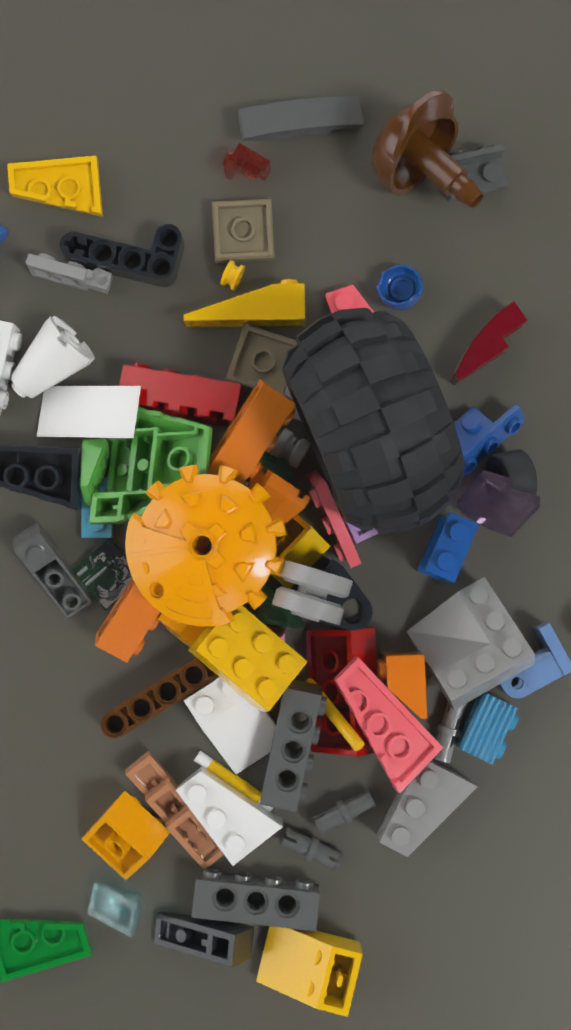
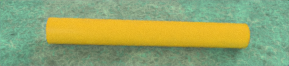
(341, 723)

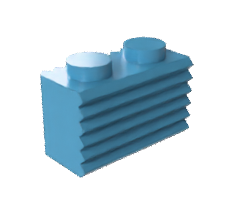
(487, 728)

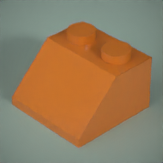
(405, 677)

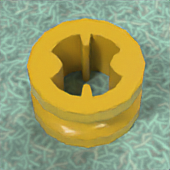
(232, 275)

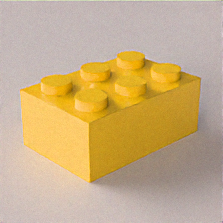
(249, 658)

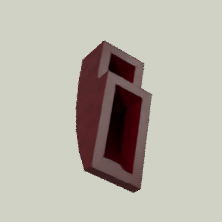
(490, 342)

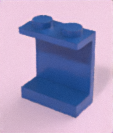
(447, 547)

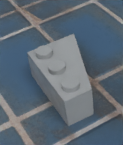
(423, 807)

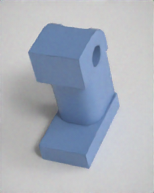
(550, 664)

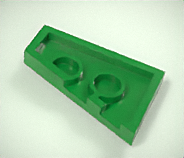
(40, 945)

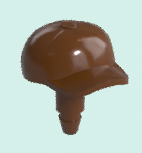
(418, 147)

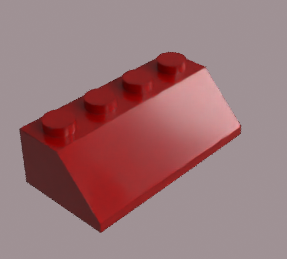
(326, 656)

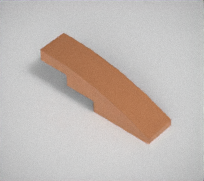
(163, 798)

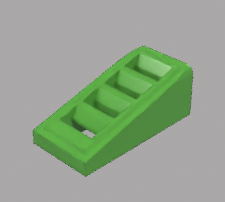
(94, 464)

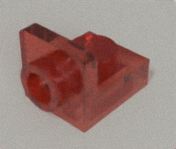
(250, 161)

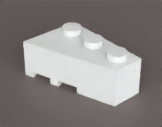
(227, 815)

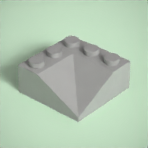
(471, 644)

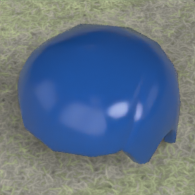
(400, 287)

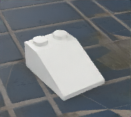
(232, 724)

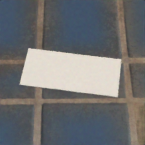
(89, 411)

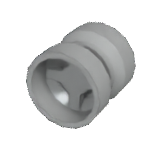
(290, 448)

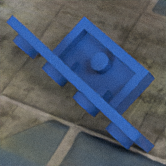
(482, 437)

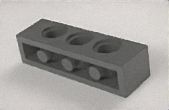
(277, 789)
(240, 909)

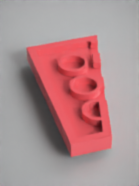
(390, 728)

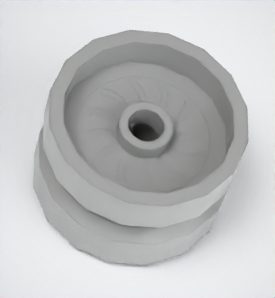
(312, 592)

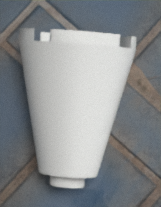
(50, 359)

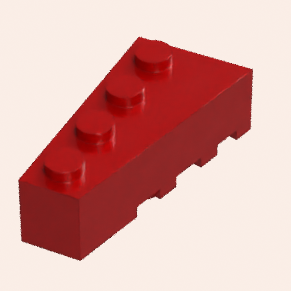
(184, 395)

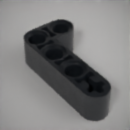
(123, 252)

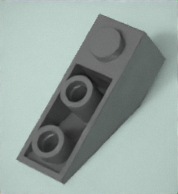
(51, 569)

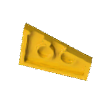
(59, 183)

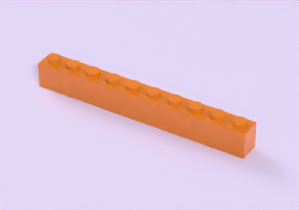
(241, 449)

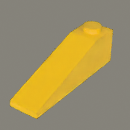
(265, 307)

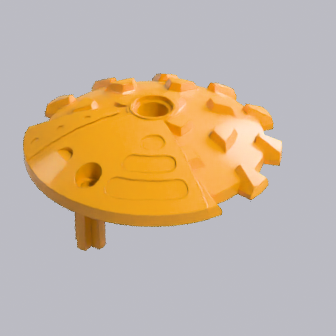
(165, 553)

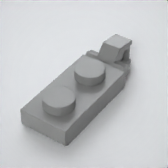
(69, 274)

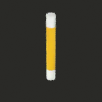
(230, 778)

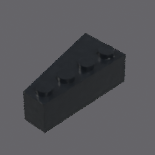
(43, 472)

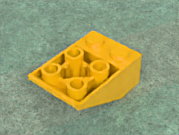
(311, 967)

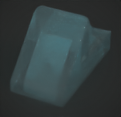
(115, 907)

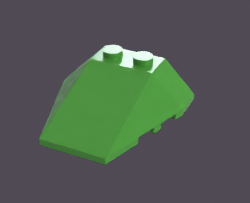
(154, 454)

